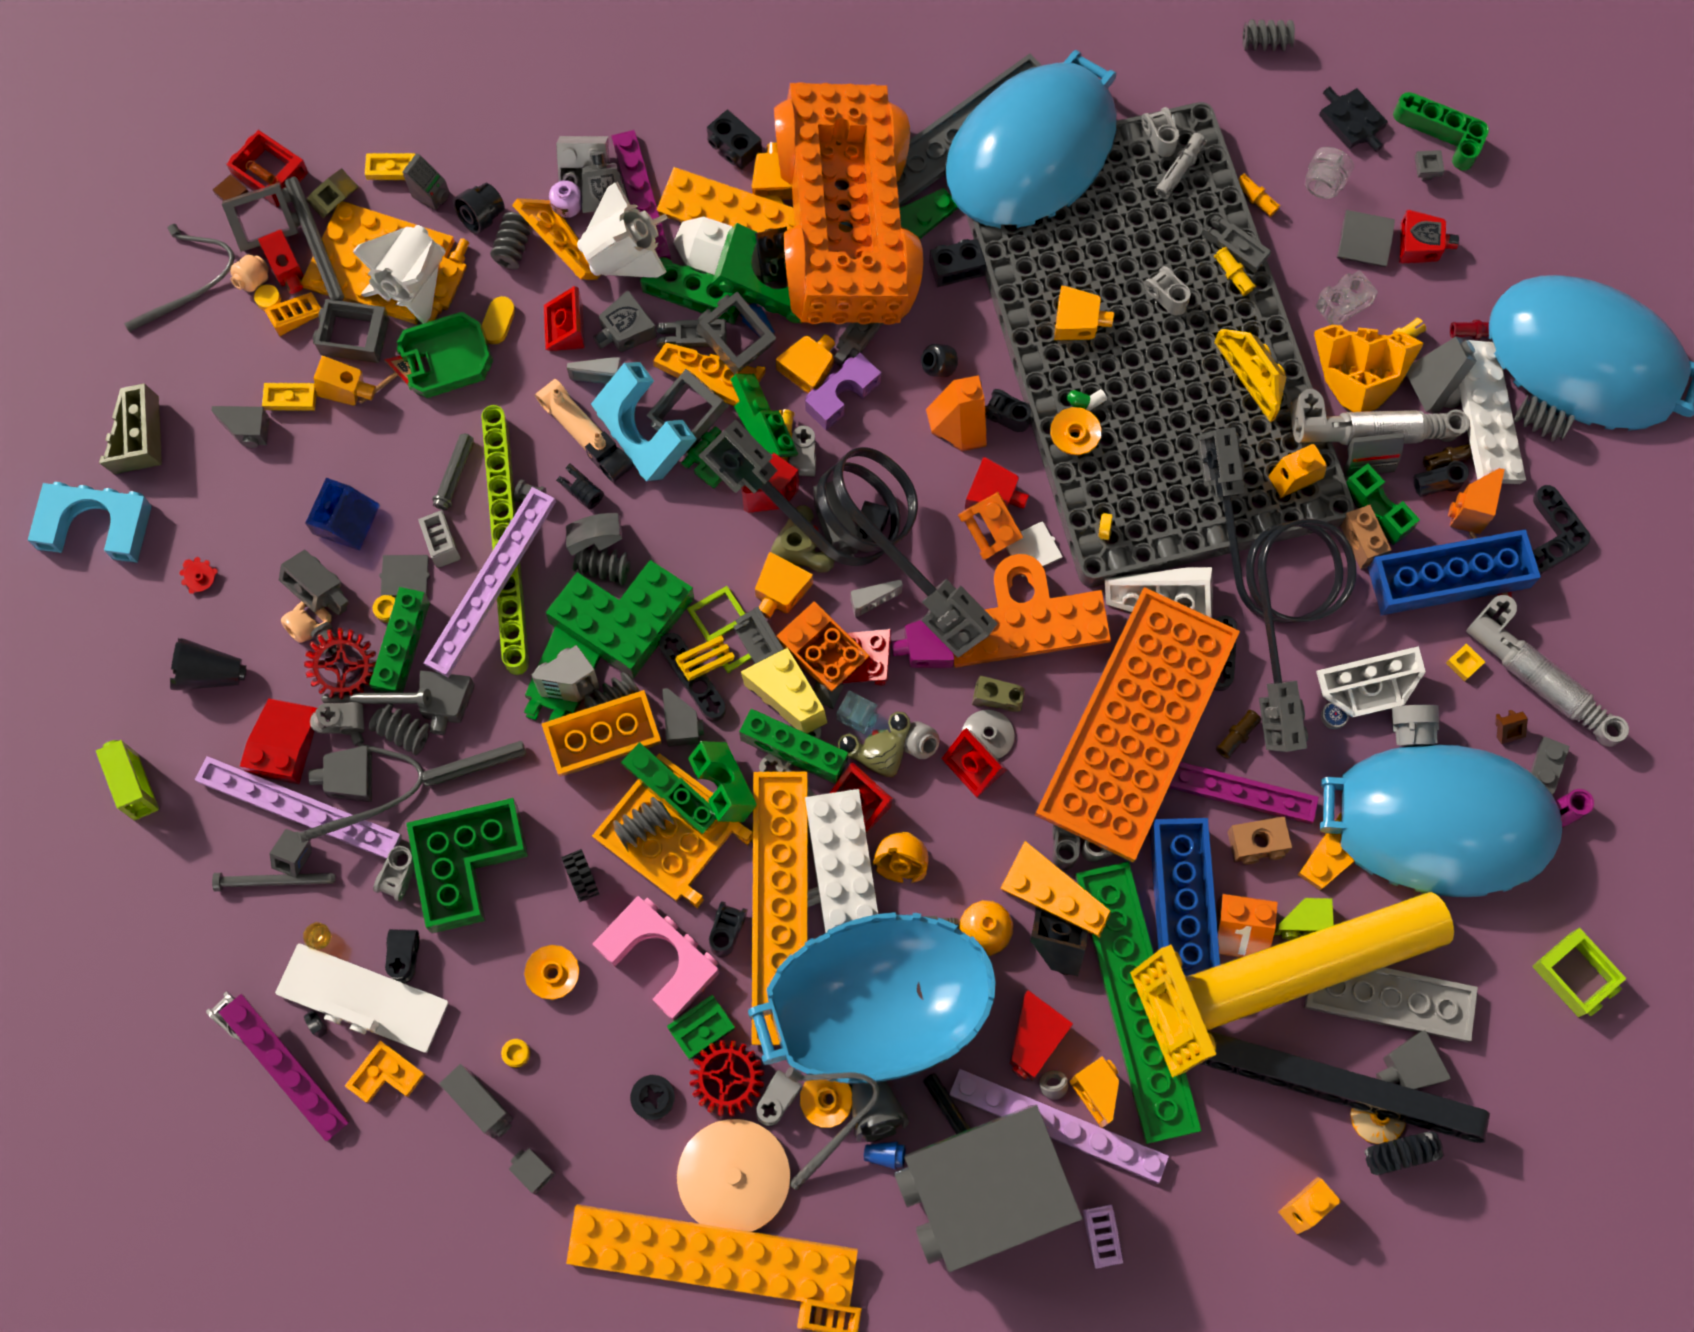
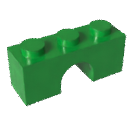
(1394, 519)
(733, 797)

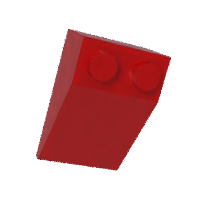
(279, 742)

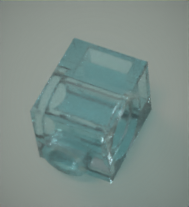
(857, 712)

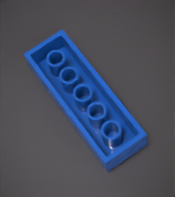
(1453, 572)
(1185, 891)

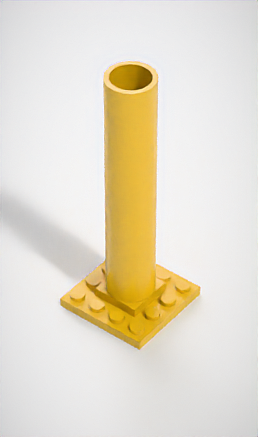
(1188, 1006)

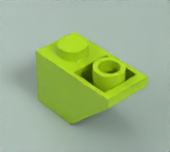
(1306, 918)

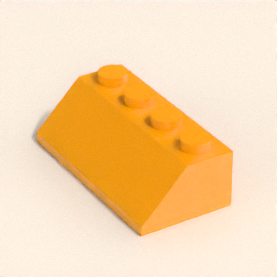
(601, 733)

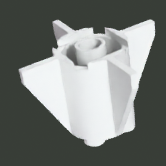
(621, 238)
(403, 268)

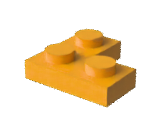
(381, 1066)

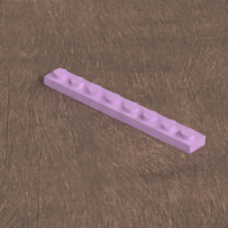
(489, 582)
(294, 806)
(1063, 1127)

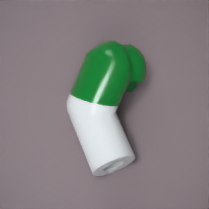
(1084, 401)

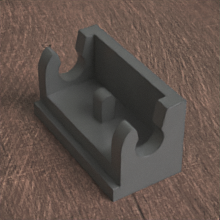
(757, 635)

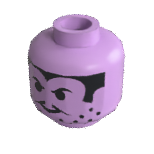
(565, 199)

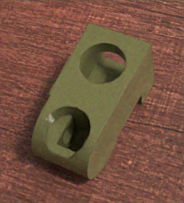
(998, 694)

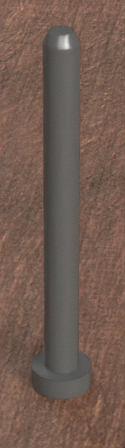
(423, 698)
(220, 881)

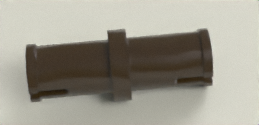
(1447, 456)
(1238, 734)

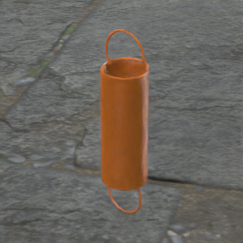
(261, 172)

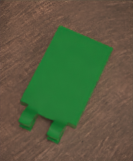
(558, 641)

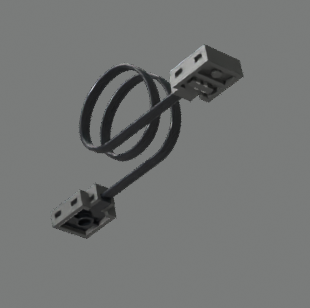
(952, 612)
(1282, 708)

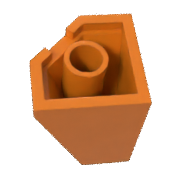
(960, 414)

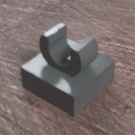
(1429, 164)

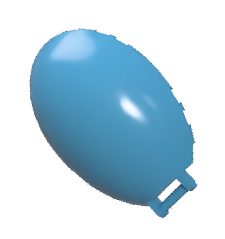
(1033, 143)
(1591, 352)
(1444, 819)
(856, 1004)

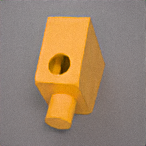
(767, 175)
(1079, 315)
(807, 362)
(341, 382)
(1302, 468)
(781, 585)
(1310, 1204)

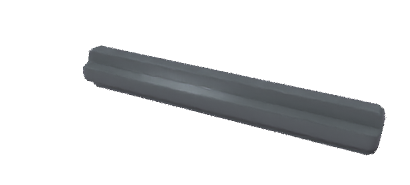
(473, 763)

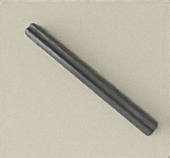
(314, 239)

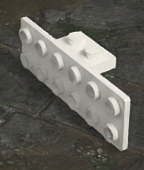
(362, 998)

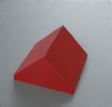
(564, 322)
(973, 762)
(873, 798)

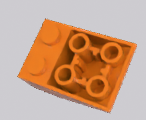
(821, 647)

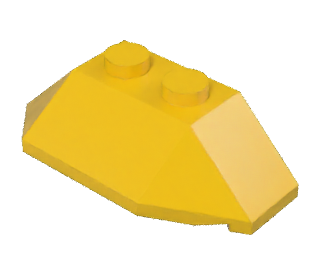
(1255, 368)

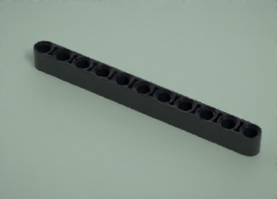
(1349, 1089)

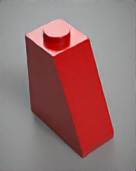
(1036, 1036)

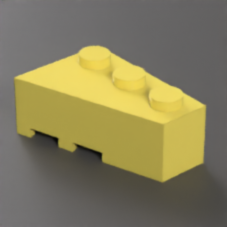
(786, 689)

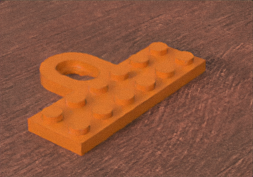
(1040, 623)

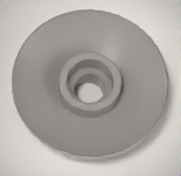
(1003, 731)

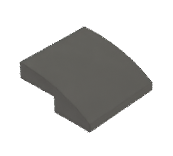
(1366, 238)
(598, 529)

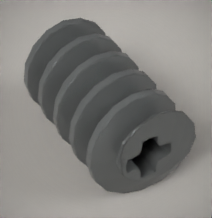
(1268, 34)
(510, 240)
(1544, 418)
(602, 564)
(618, 690)
(399, 729)
(642, 823)

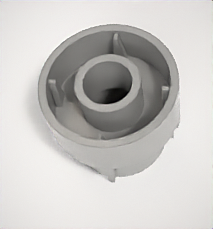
(1416, 724)

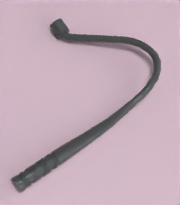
(164, 309)
(335, 825)
(823, 1155)

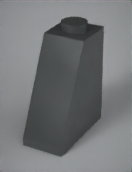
(1441, 373)

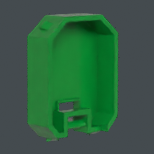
(454, 351)

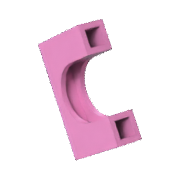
(642, 922)

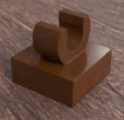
(1511, 726)

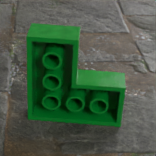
(623, 629)
(451, 848)

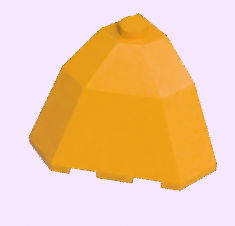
(1364, 365)

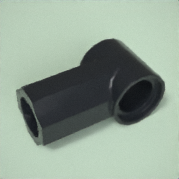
(1440, 480)

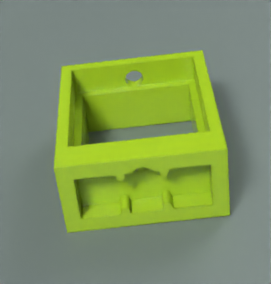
(127, 779)
(1595, 957)

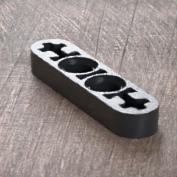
(716, 699)

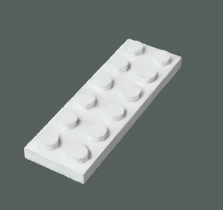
(1490, 417)
(841, 857)

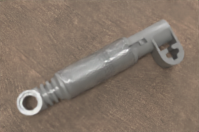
(1415, 424)
(1540, 675)

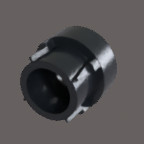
(478, 207)

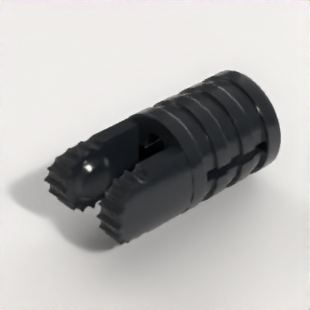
(582, 488)

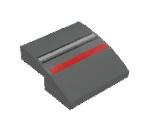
(1379, 451)

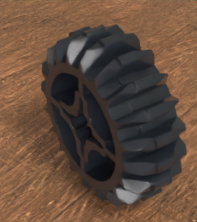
(1404, 1153)

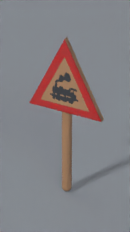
(401, 369)

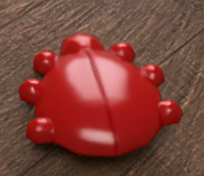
(197, 575)

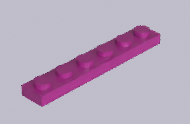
(637, 182)
(1245, 792)
(283, 1067)

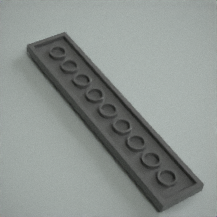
(931, 146)

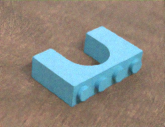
(616, 408)
(61, 504)

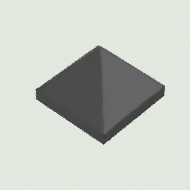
(827, 697)

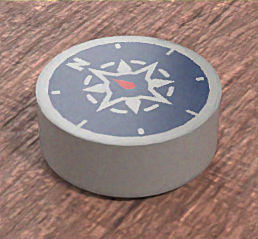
(1333, 717)

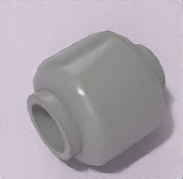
(921, 740)

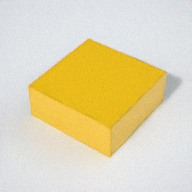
(1465, 662)

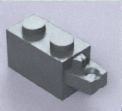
(312, 583)

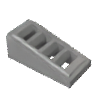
(594, 370)
(444, 553)
(873, 596)

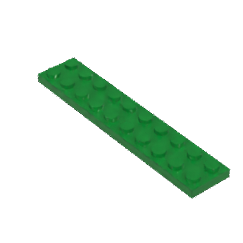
(1161, 1100)

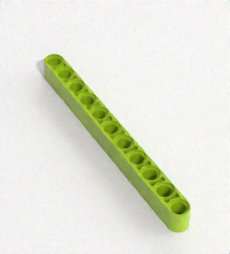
(497, 503)

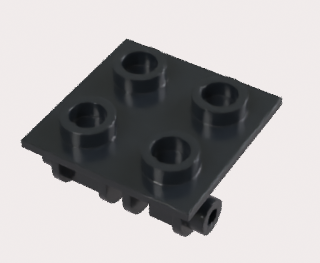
(771, 254)

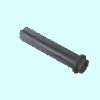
(453, 472)

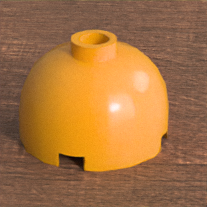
(902, 857)
(988, 925)

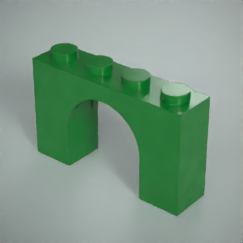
(736, 274)

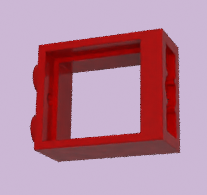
(252, 149)

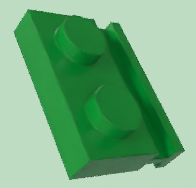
(701, 1027)

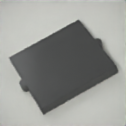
(404, 572)

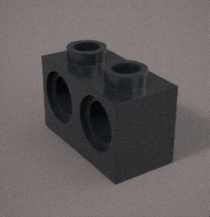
(738, 136)
(959, 268)

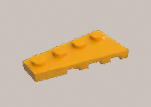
(556, 234)
(709, 369)
(1326, 860)
(1051, 890)

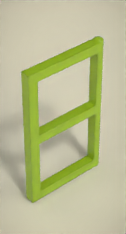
(691, 609)

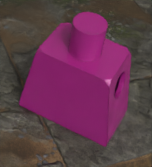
(923, 648)

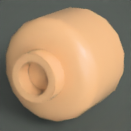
(249, 273)

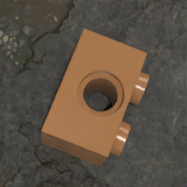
(1365, 535)
(1272, 830)

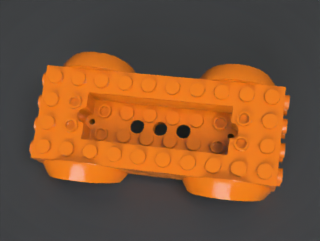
(858, 138)

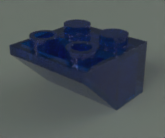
(342, 514)

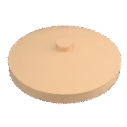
(733, 1175)

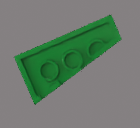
(927, 212)

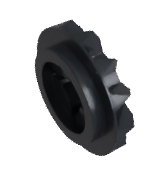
(640, 1092)

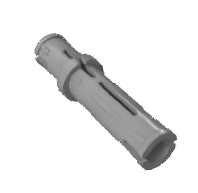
(1186, 157)

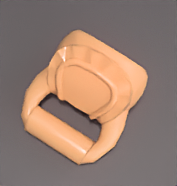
(300, 624)

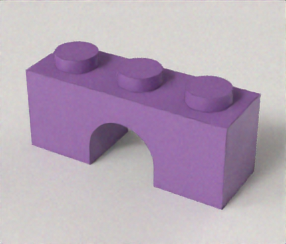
(856, 376)

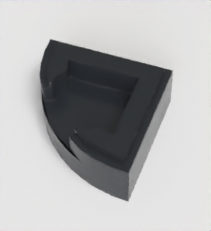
(315, 1024)

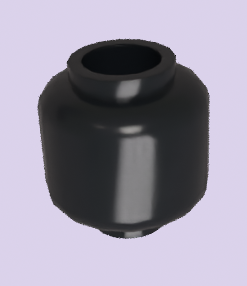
(939, 360)

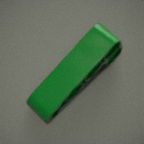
(1415, 111)

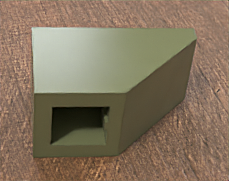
(331, 193)

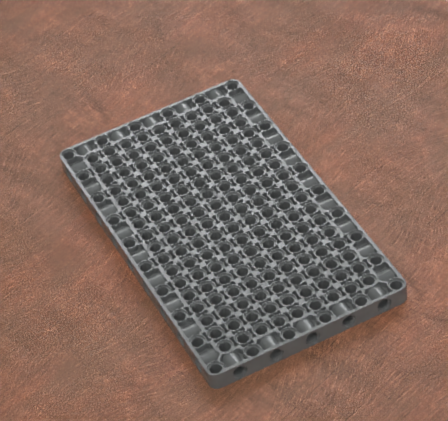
(1263, 312)

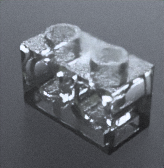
(1349, 302)

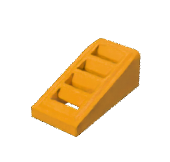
(288, 324)
(805, 1310)

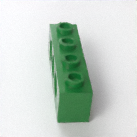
(680, 294)
(400, 641)
(793, 746)

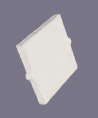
(1038, 544)

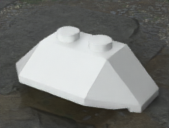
(702, 242)
(1373, 682)

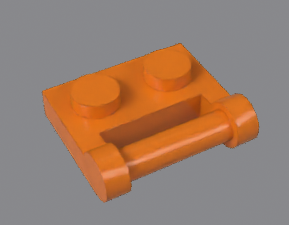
(997, 519)

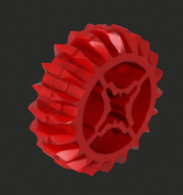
(328, 663)
(740, 1081)

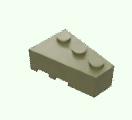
(135, 431)

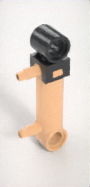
(597, 444)

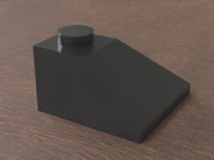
(1058, 943)

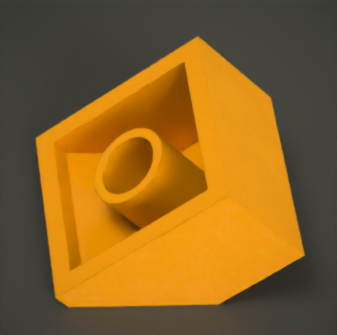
(1098, 1089)

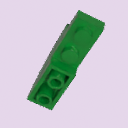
(763, 424)
(669, 788)

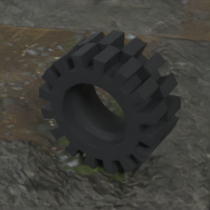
(580, 875)

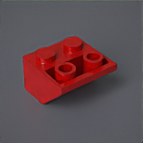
(784, 480)

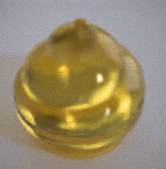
(316, 936)

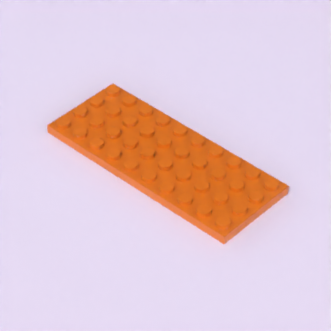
(1137, 724)

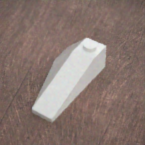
(1184, 585)

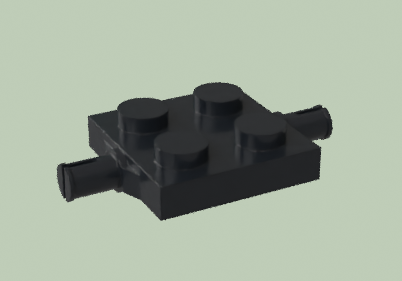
(1353, 118)

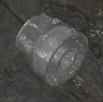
(1328, 172)

